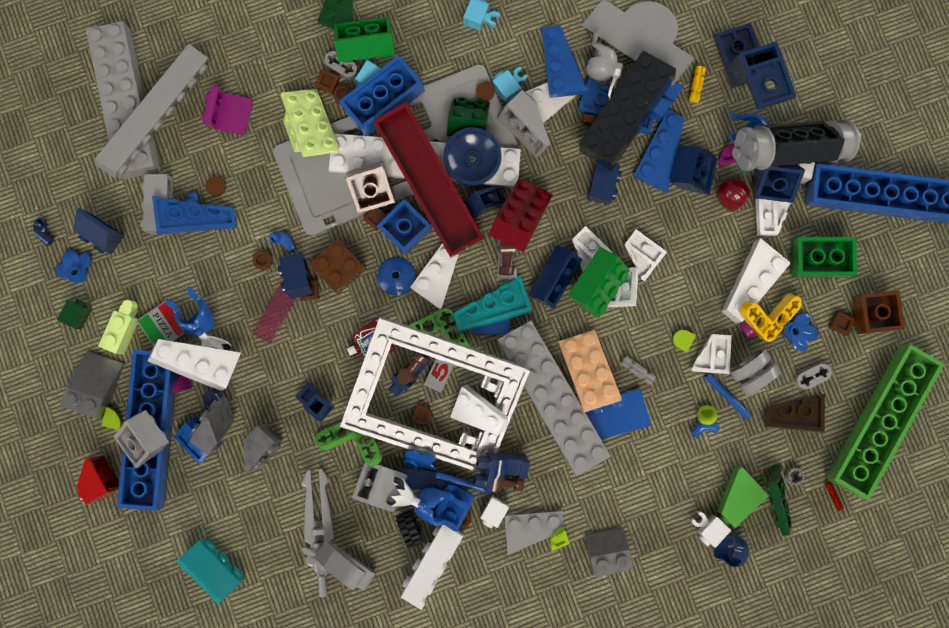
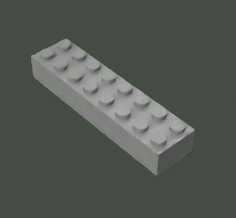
(120, 87)
(554, 399)

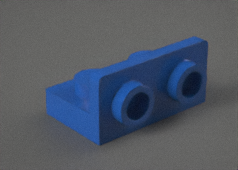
(183, 437)
(450, 511)

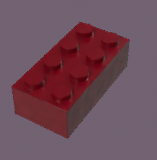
(520, 215)

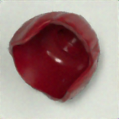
(733, 194)

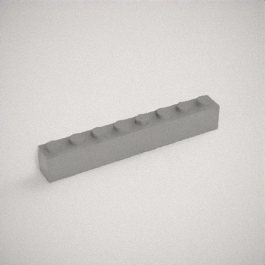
(151, 112)

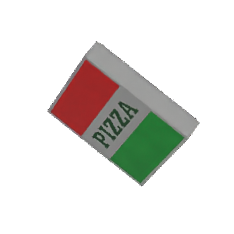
(161, 324)

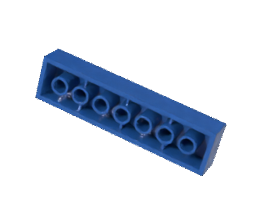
(879, 193)
(150, 391)

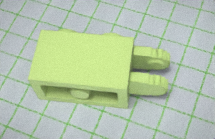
(120, 328)

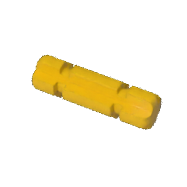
(697, 84)

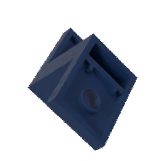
(755, 66)

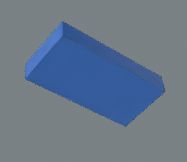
(497, 328)

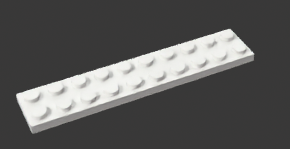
(365, 150)

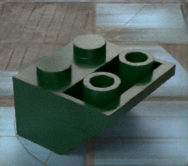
(467, 114)

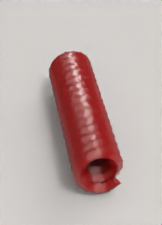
(834, 496)

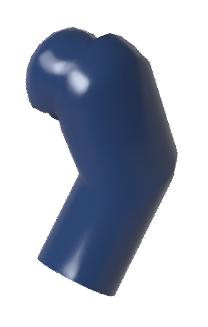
(40, 231)

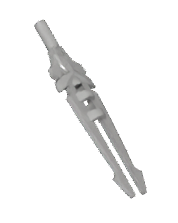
(312, 535)

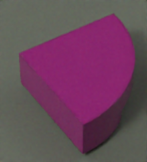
(726, 157)
(181, 384)

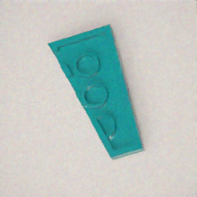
(497, 306)

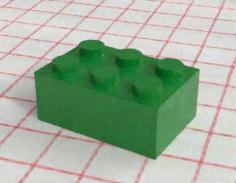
(363, 39)
(823, 257)
(599, 282)

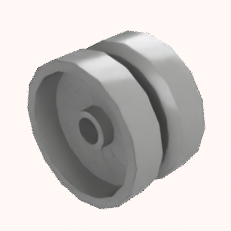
(755, 372)

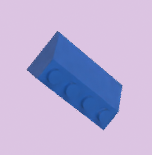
(381, 94)

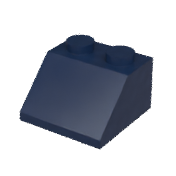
(693, 169)
(778, 183)
(96, 231)

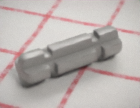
(638, 370)

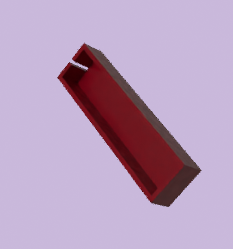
(428, 180)

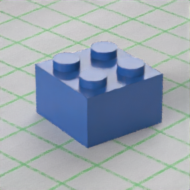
(404, 227)

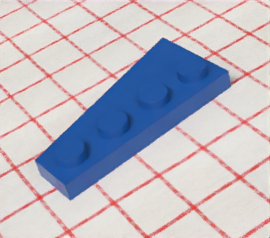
(561, 69)
(596, 99)
(660, 155)
(181, 217)

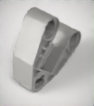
(344, 566)

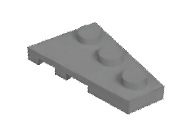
(530, 528)

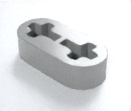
(339, 68)
(815, 380)

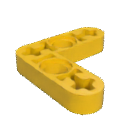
(790, 303)

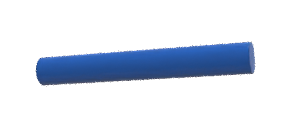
(728, 396)
(457, 481)

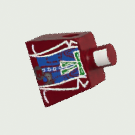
(363, 340)

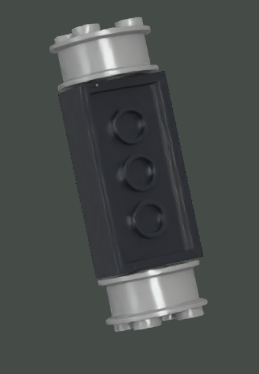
(796, 144)

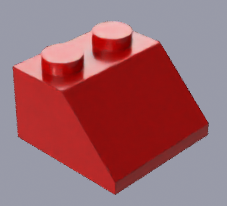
(96, 480)

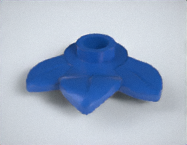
(73, 264)
(802, 332)
(414, 459)

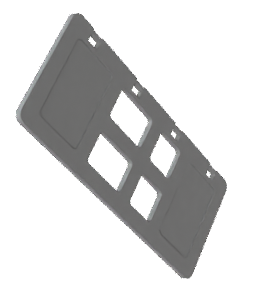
(323, 193)

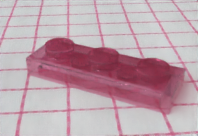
(274, 316)

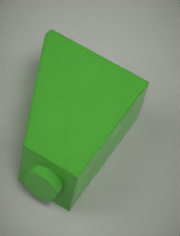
(740, 497)

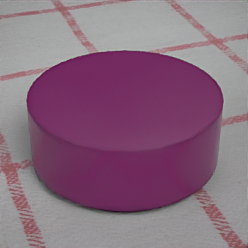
(747, 330)

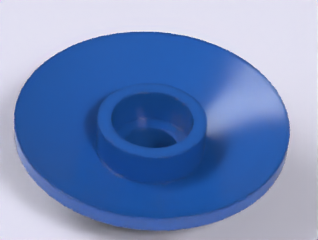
(400, 285)

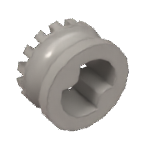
(788, 478)

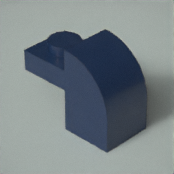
(315, 402)

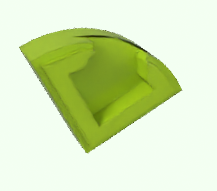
(111, 419)
(559, 539)

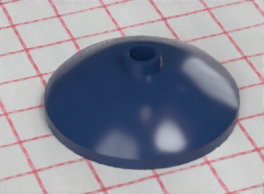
(468, 144)

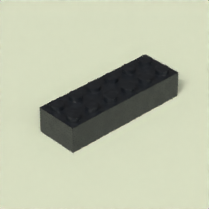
(627, 110)

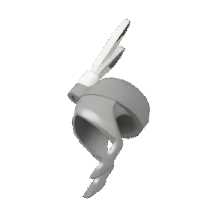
(604, 64)

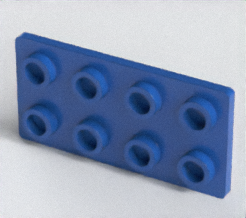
(620, 416)

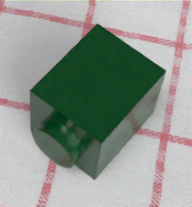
(74, 313)

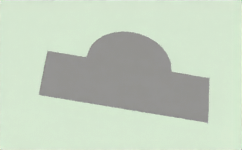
(641, 27)

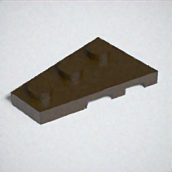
(801, 414)

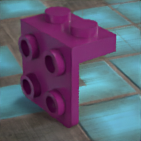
(226, 111)

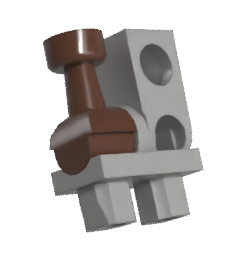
(505, 256)

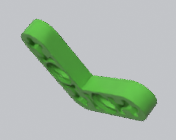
(438, 325)
(331, 443)

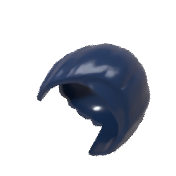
(732, 550)

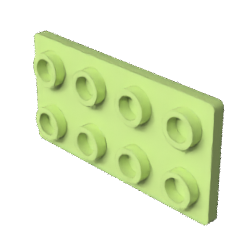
(308, 123)

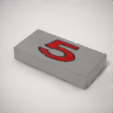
(438, 375)

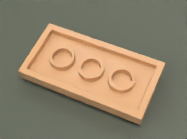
(589, 371)

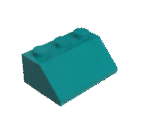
(211, 570)

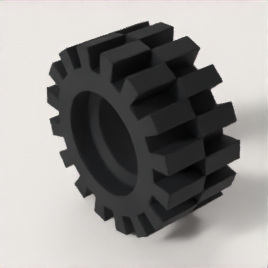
(409, 529)

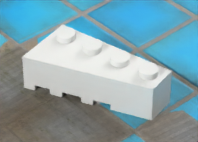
(757, 276)
(196, 362)
(431, 565)

